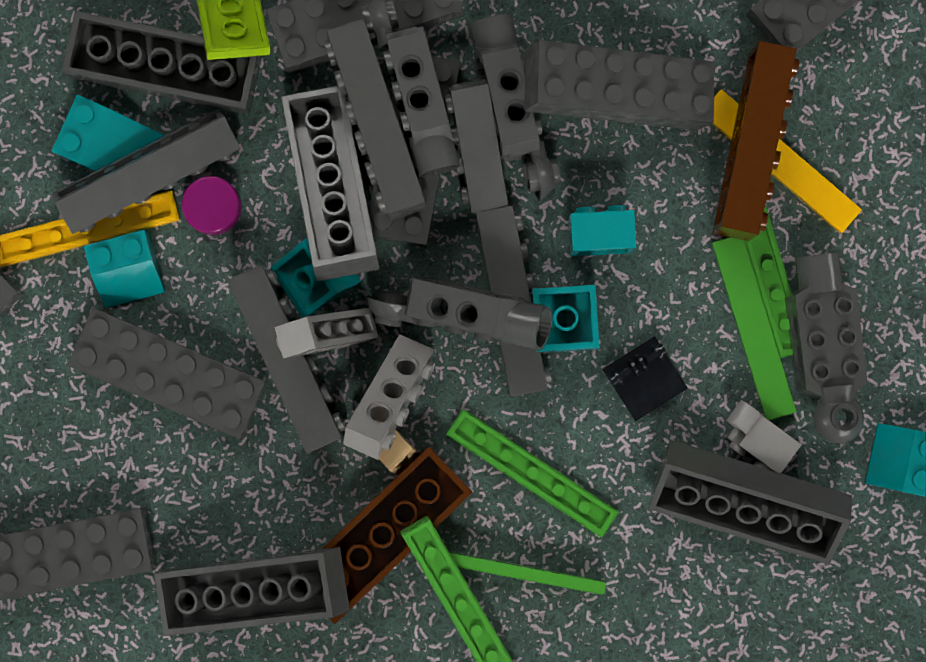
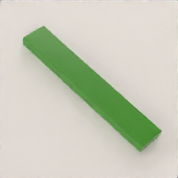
(772, 284)
(753, 328)
(532, 473)
(528, 573)
(454, 592)

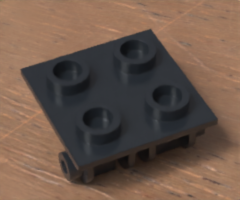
(645, 378)

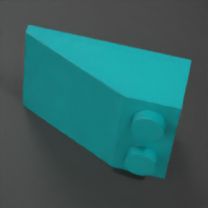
(99, 135)

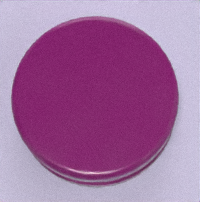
(211, 205)

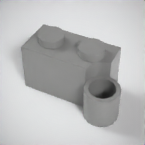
(760, 439)

